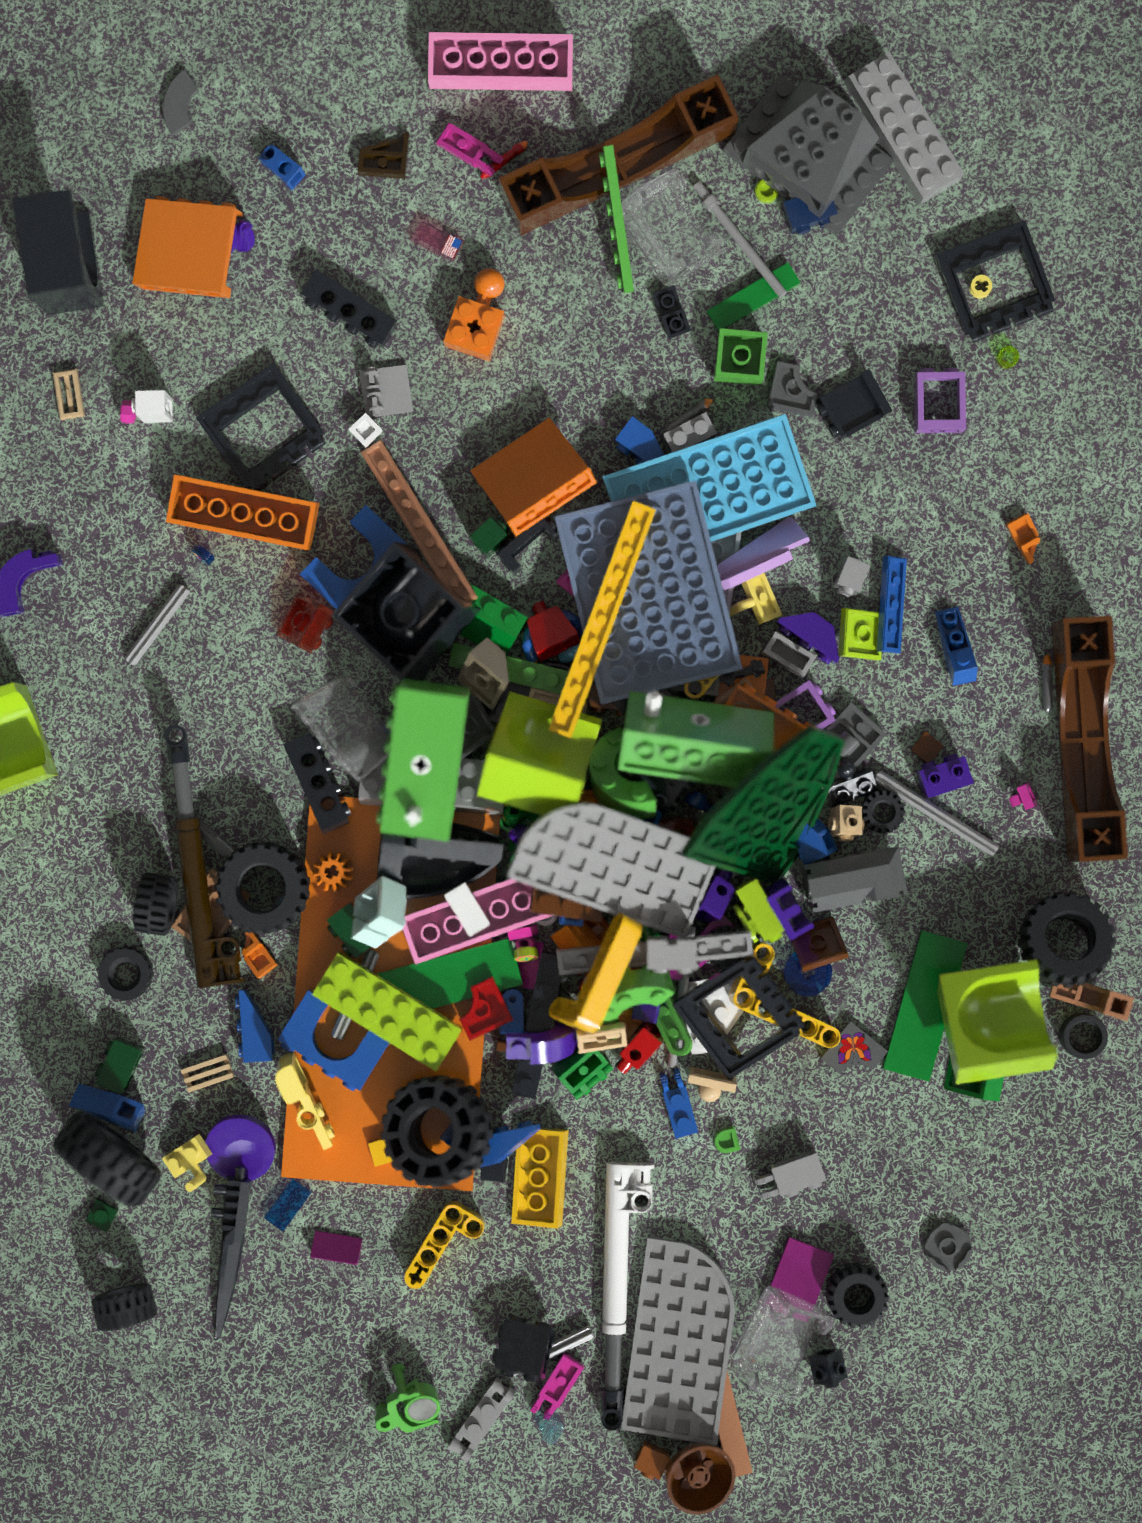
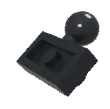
(851, 784)

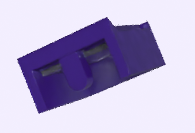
(787, 909)

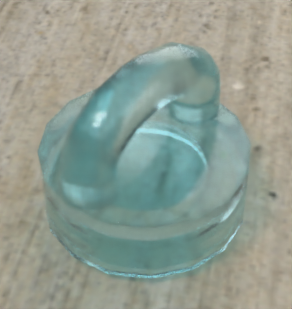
(551, 1431)

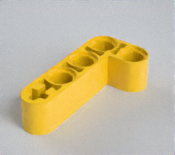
(438, 1245)

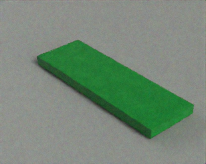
(450, 976)
(919, 1016)

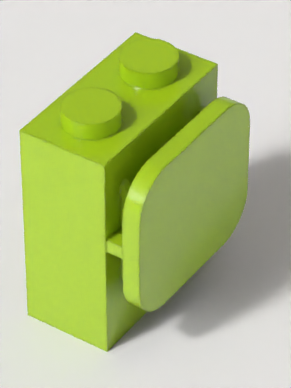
(756, 912)

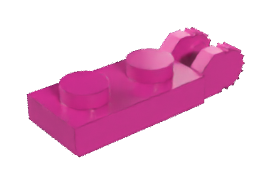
(467, 148)
(558, 1384)

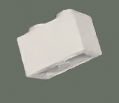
(153, 406)

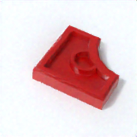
(487, 1010)

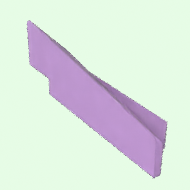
(762, 554)

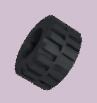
(155, 904)
(842, 1281)
(124, 1307)

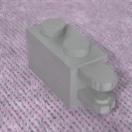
(793, 1175)

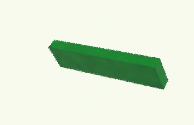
(751, 298)

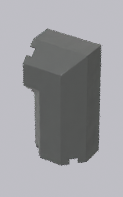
(853, 878)

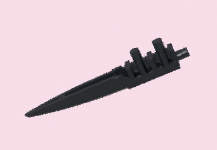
(233, 1226)

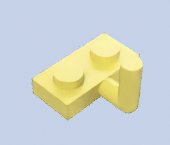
(759, 598)
(187, 1157)

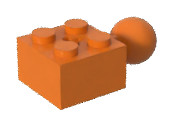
(480, 344)

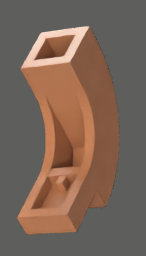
(1095, 999)

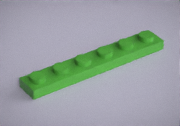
(614, 209)
(520, 670)

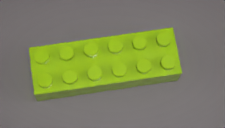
(387, 1011)

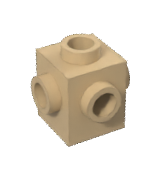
(846, 822)

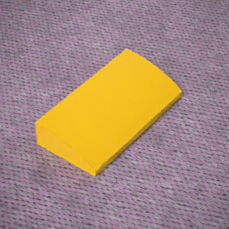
(540, 1179)

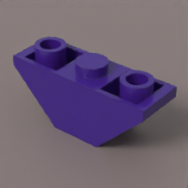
(813, 634)

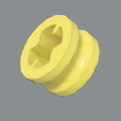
(980, 294)

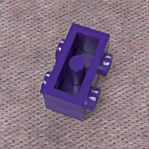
(944, 776)

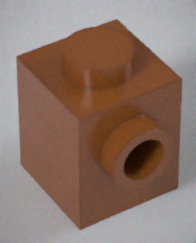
(651, 1460)

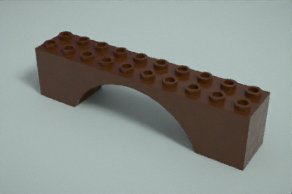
(674, 132)
(1082, 683)

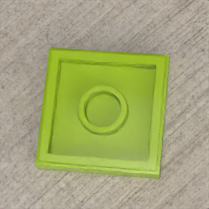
(859, 634)

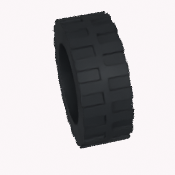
(107, 978)

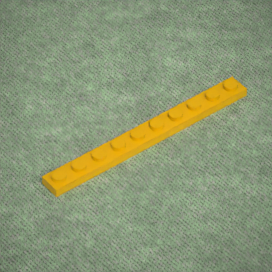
(601, 619)

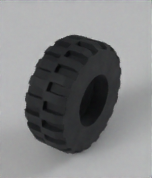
(404, 1137)
(106, 1159)

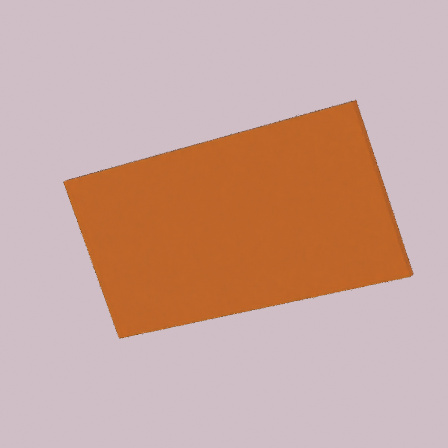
(357, 1113)

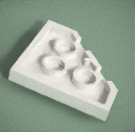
(721, 1009)

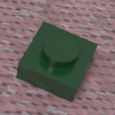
(102, 1215)

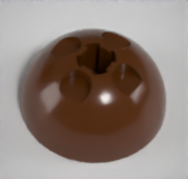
(699, 1478)

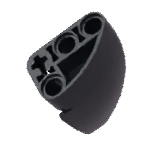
(438, 866)

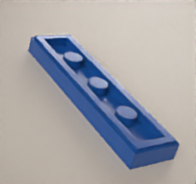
(891, 604)

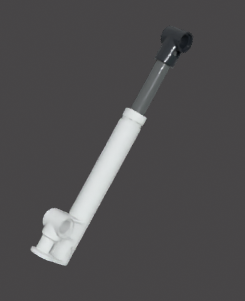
(622, 1188)

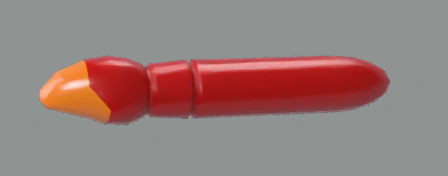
(517, 149)

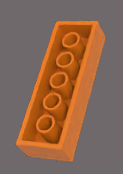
(242, 512)

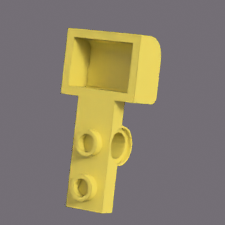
(295, 1087)

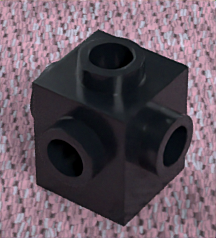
(828, 1367)

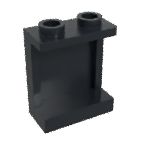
(853, 406)
(523, 540)

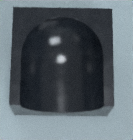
(57, 252)
(405, 613)

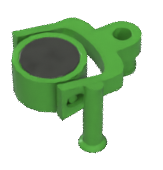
(419, 1403)

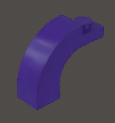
(15, 573)
(543, 1046)

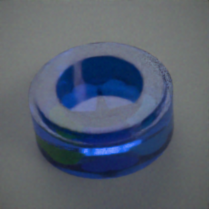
(202, 554)

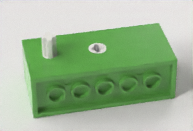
(428, 726)
(693, 739)

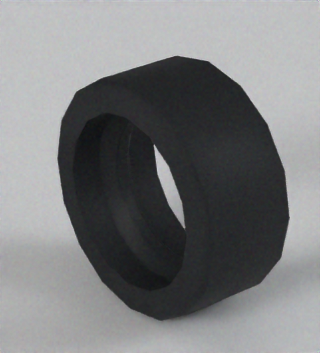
(1100, 1044)

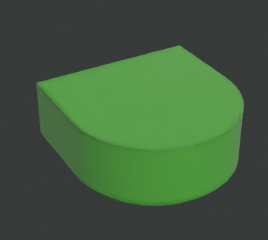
(726, 1140)

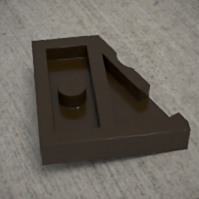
(385, 159)

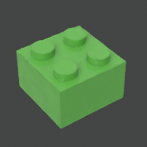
(740, 356)

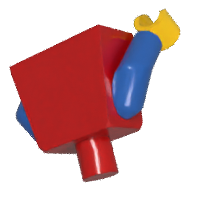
(550, 632)

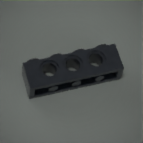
(320, 285)
(297, 751)

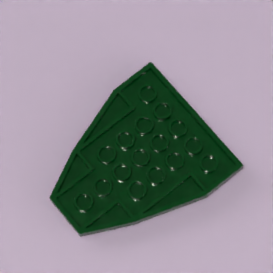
(766, 813)

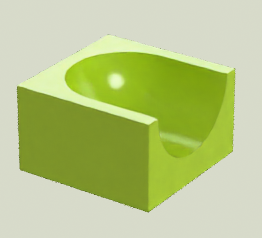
(23, 747)
(534, 765)
(995, 1022)

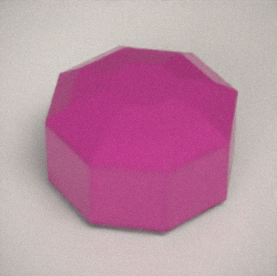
(126, 413)

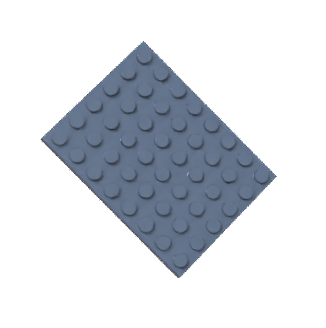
(674, 608)

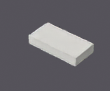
(467, 909)

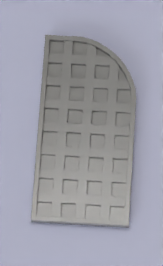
(613, 865)
(679, 1344)

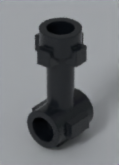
(755, 668)

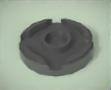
(947, 1239)

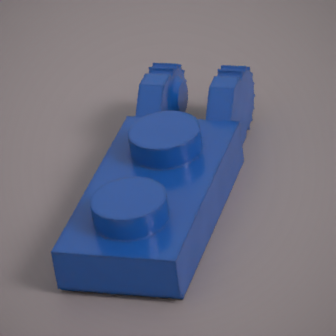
(678, 1106)

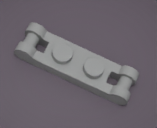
(481, 1419)

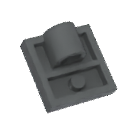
(859, 733)

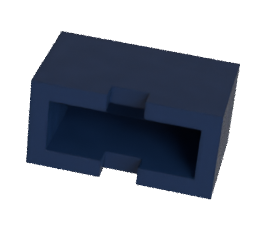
(801, 219)

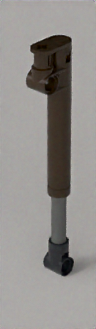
(209, 959)

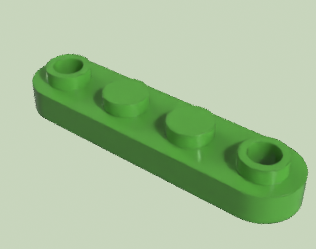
(673, 1029)

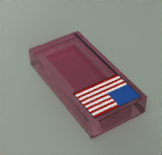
(437, 240)

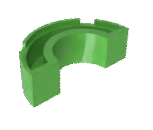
(611, 789)
(636, 988)

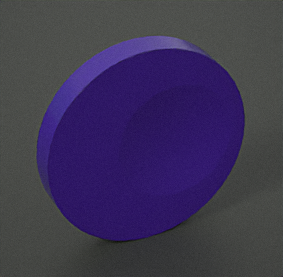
(241, 1142)

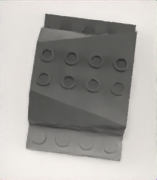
(811, 149)

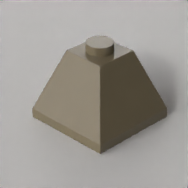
(485, 673)

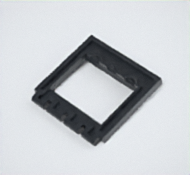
(986, 249)
(241, 402)
(713, 1036)

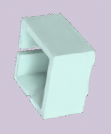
(383, 910)

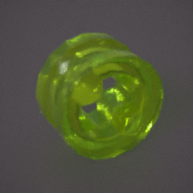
(1010, 350)

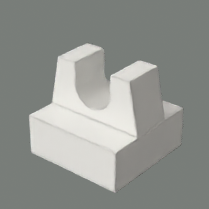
(365, 430)

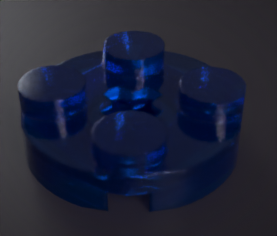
(802, 986)

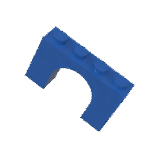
(336, 589)
(300, 1036)

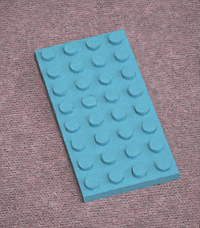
(739, 477)

